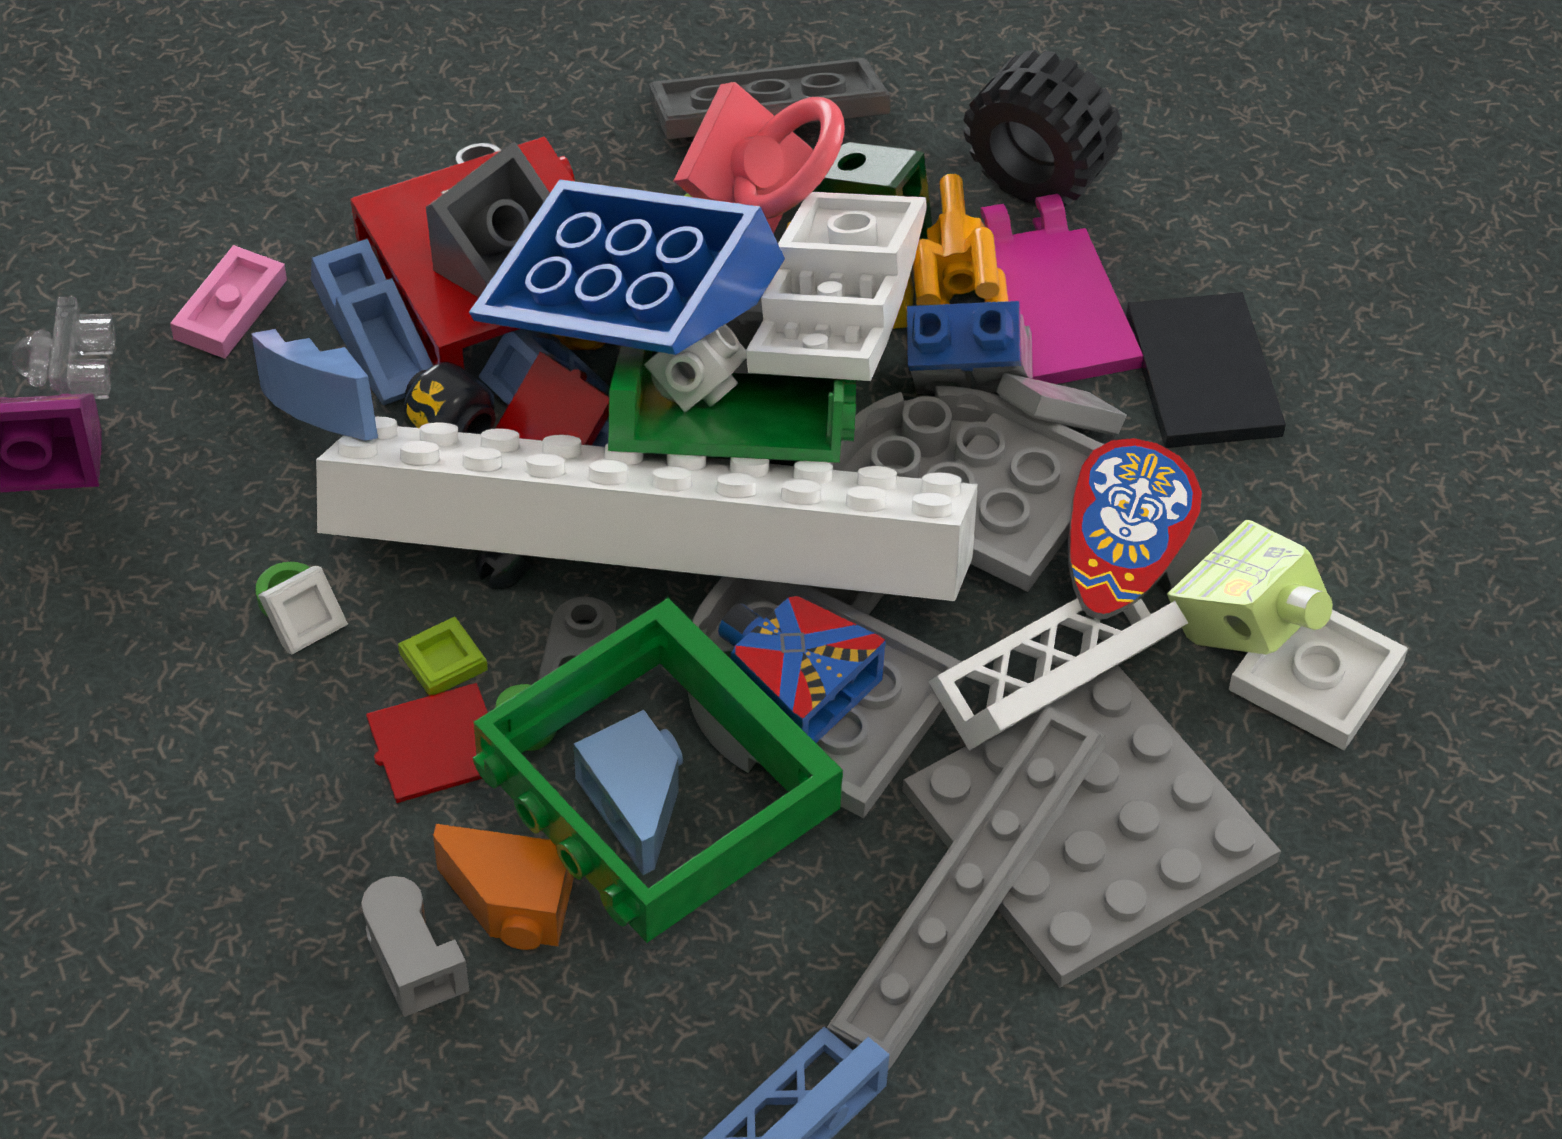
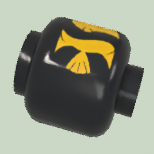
(449, 396)

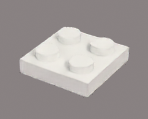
(1322, 677)

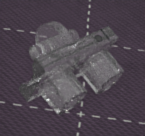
(61, 357)

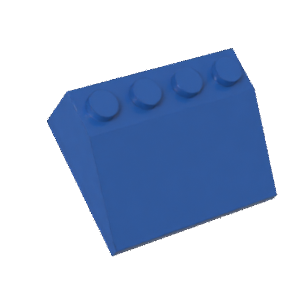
(632, 267)

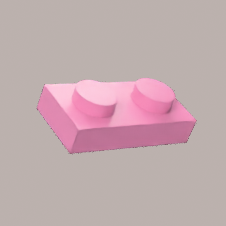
(228, 301)

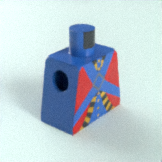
(806, 660)

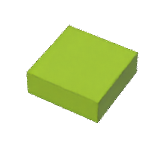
(442, 656)

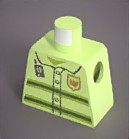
(1252, 592)

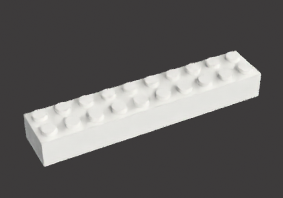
(651, 509)

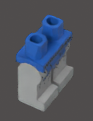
(967, 337)

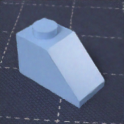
(632, 783)

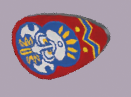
(1128, 522)

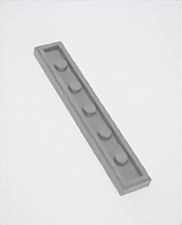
(968, 884)

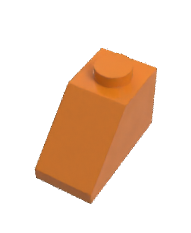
(507, 883)

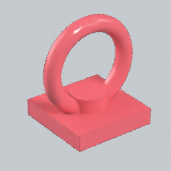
(756, 157)

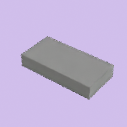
(1060, 404)

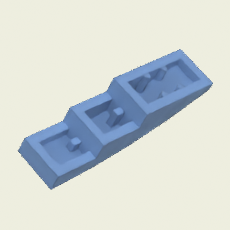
(315, 385)

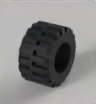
(1042, 127)

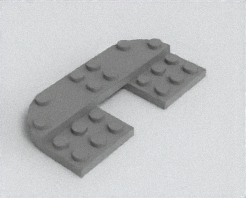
(1021, 520)

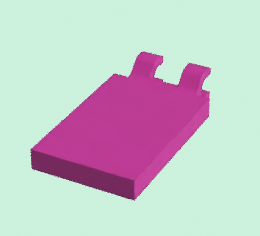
(1062, 296)

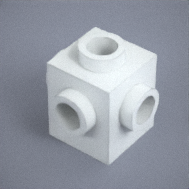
(698, 370)

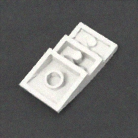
(837, 286)

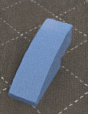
(370, 318)

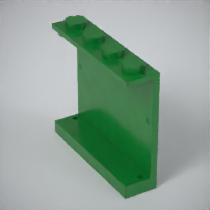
(756, 419)

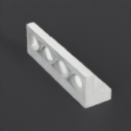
(1048, 685)

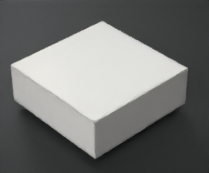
(303, 609)

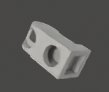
(405, 950)

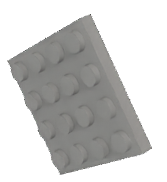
(1132, 846)

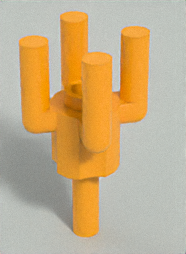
(957, 254)

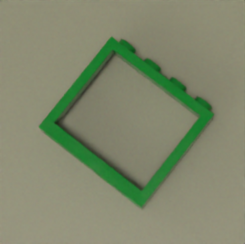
(728, 694)

